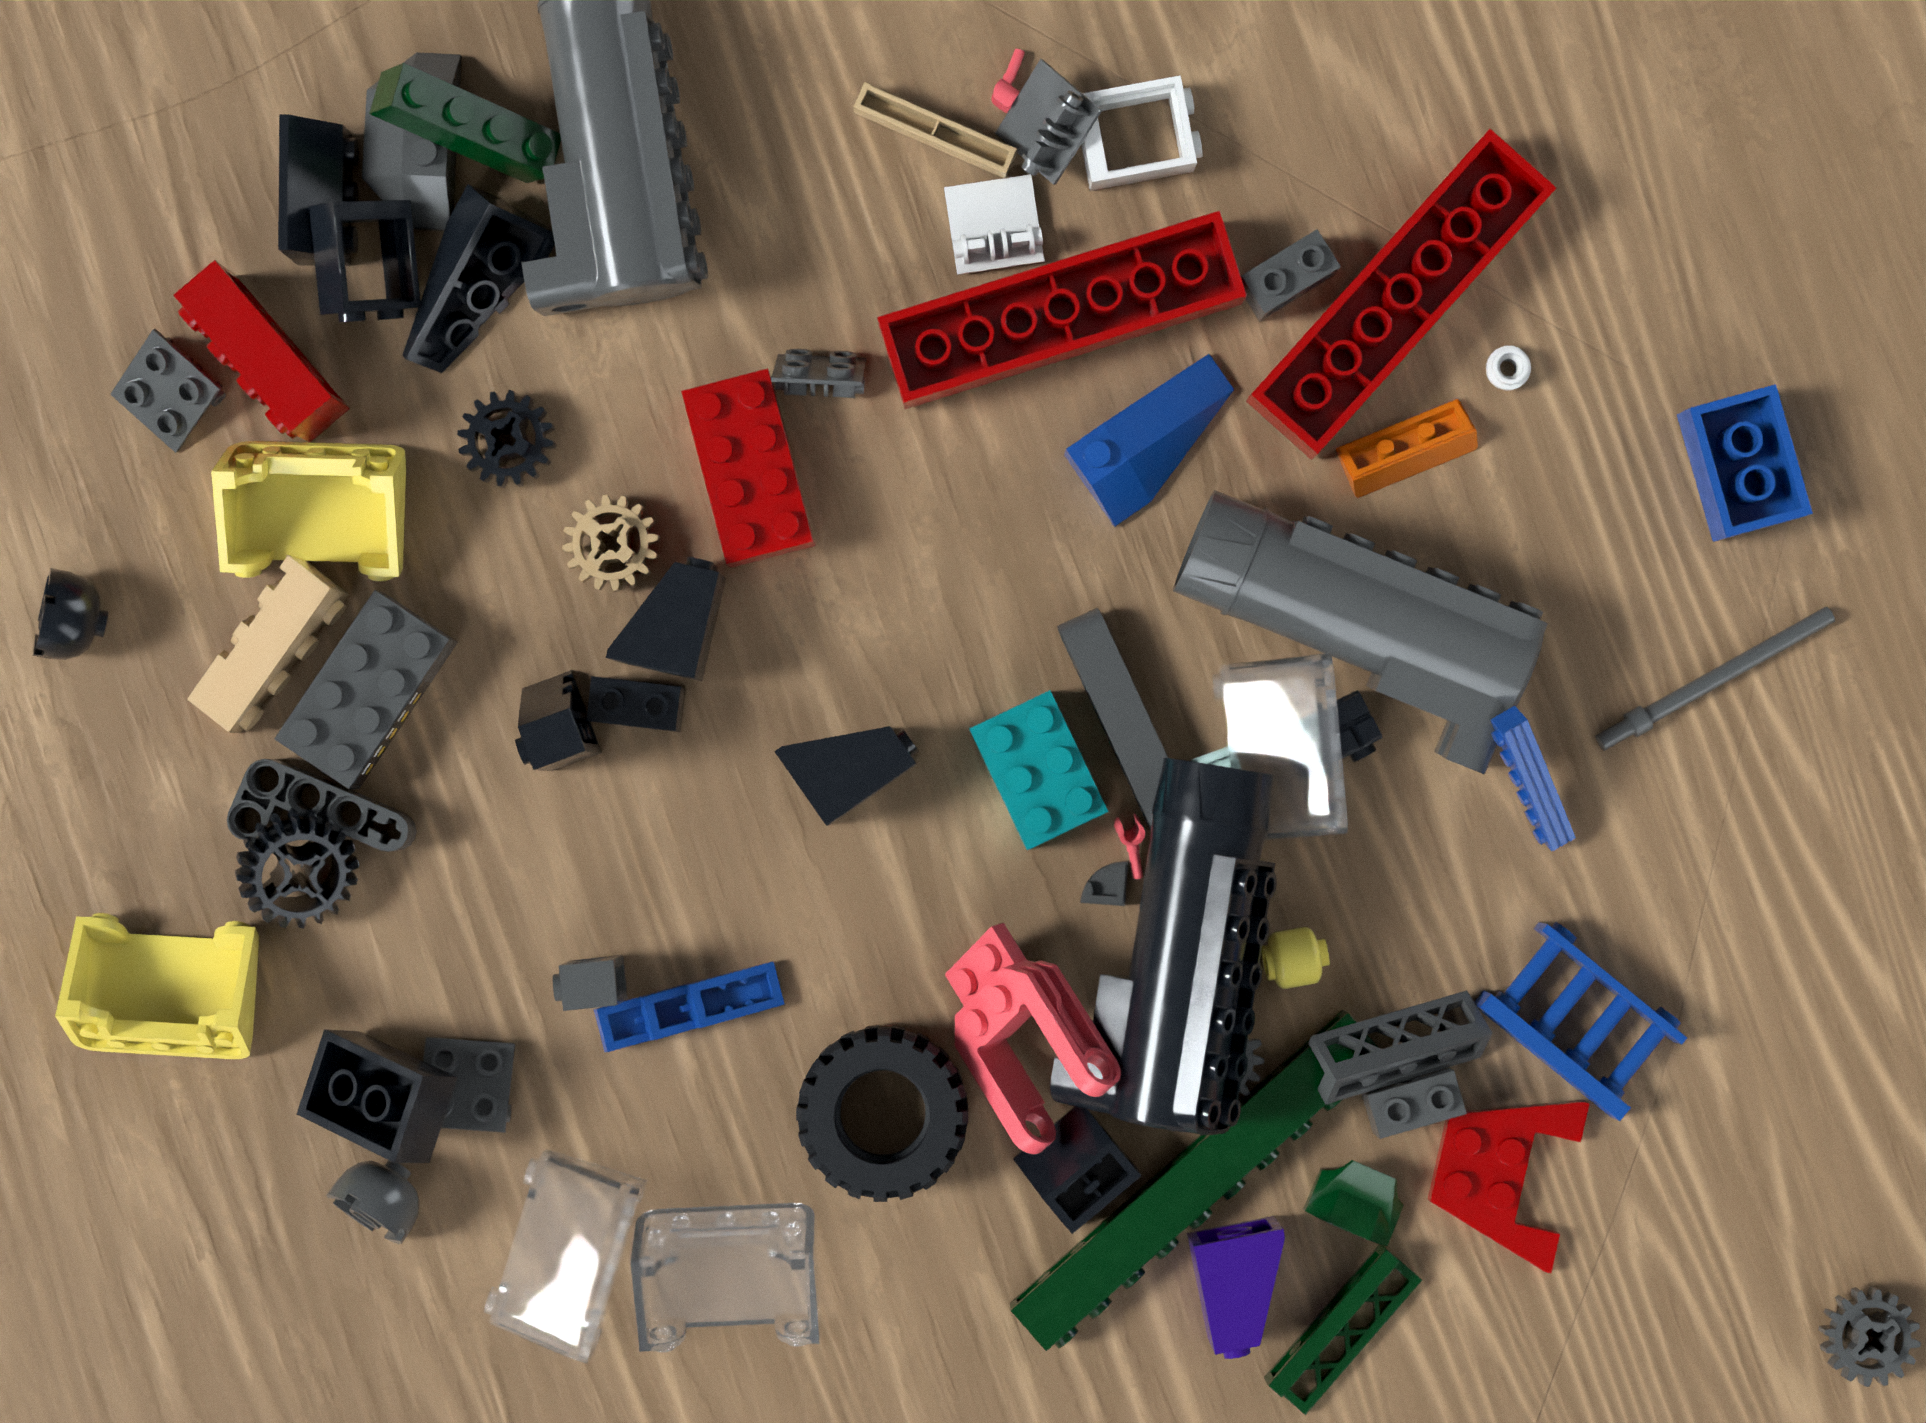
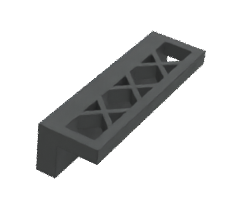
(1400, 1061)

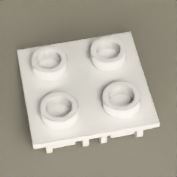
(994, 224)

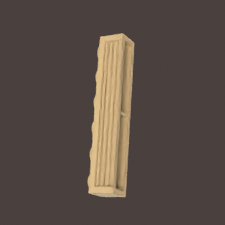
(934, 130)

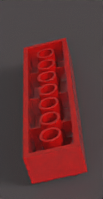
(1400, 294)
(1062, 310)

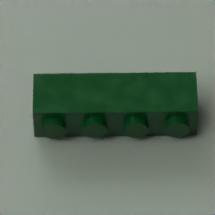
(464, 123)

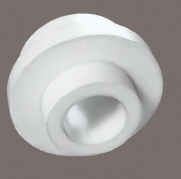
(1517, 358)

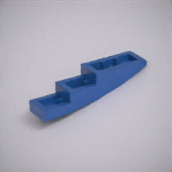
(689, 1006)

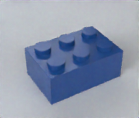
(1744, 463)

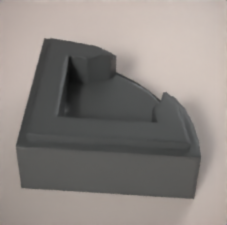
(1107, 885)

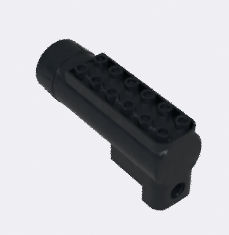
(1195, 957)

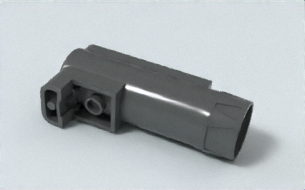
(623, 189)
(1410, 628)

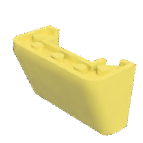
(310, 505)
(160, 990)

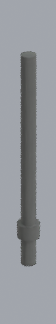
(1641, 719)

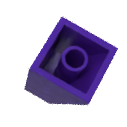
(1236, 1281)

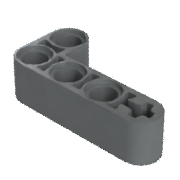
(331, 803)

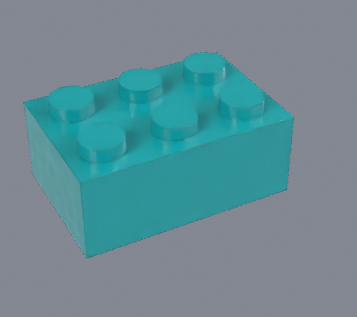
(1038, 770)

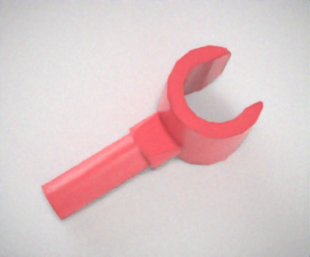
(1004, 93)
(1132, 839)

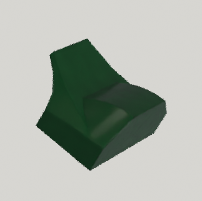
(1356, 1201)

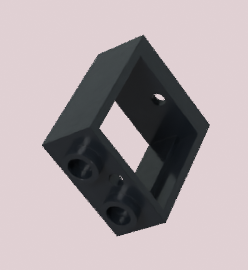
(397, 258)

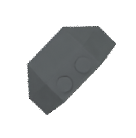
(409, 166)

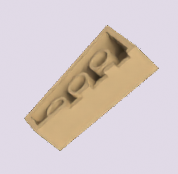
(269, 646)

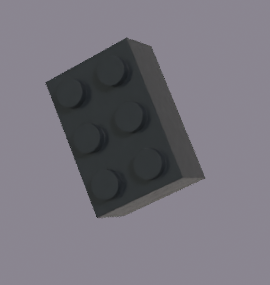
(376, 1096)

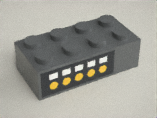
(366, 690)

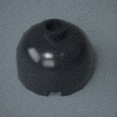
(68, 616)

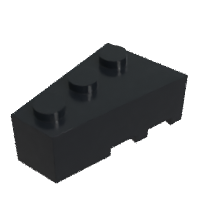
(554, 725)

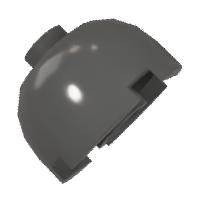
(378, 1197)

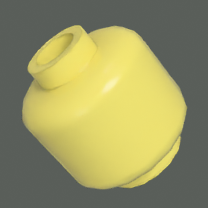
(1294, 957)

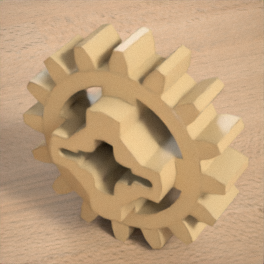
(596, 558)

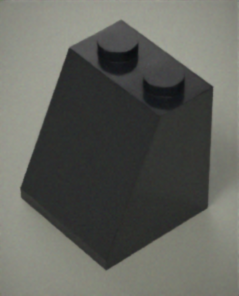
(674, 622)
(847, 768)

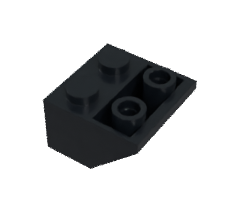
(1078, 1169)

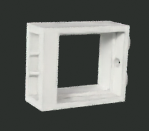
(1188, 142)

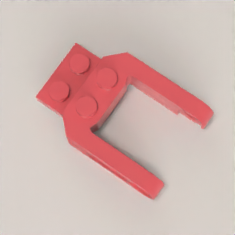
(998, 997)

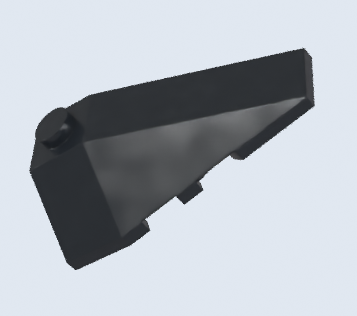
(473, 275)

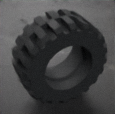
(882, 1174)

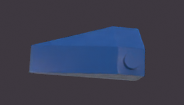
(1143, 444)

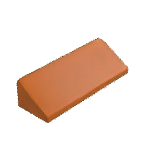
(1408, 448)

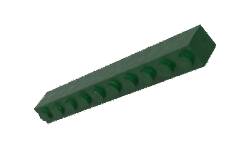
(1177, 1198)

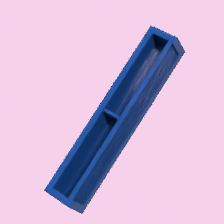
(1532, 778)

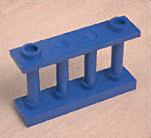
(1539, 1034)

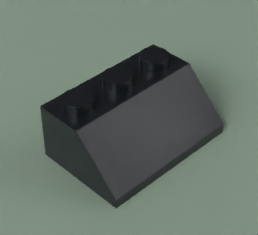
(313, 171)

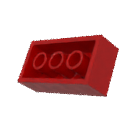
(261, 352)
(748, 468)

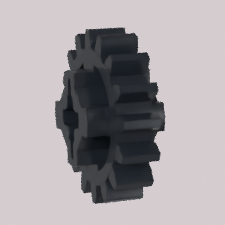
(496, 457)

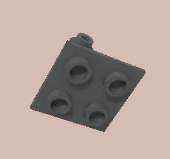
(1048, 122)
(800, 368)
(166, 390)
(482, 1083)

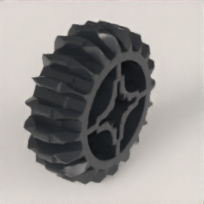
(272, 894)

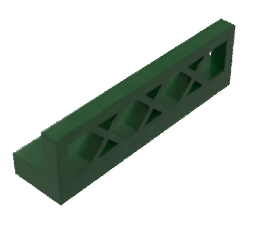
(1334, 1321)

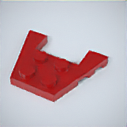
(1485, 1167)

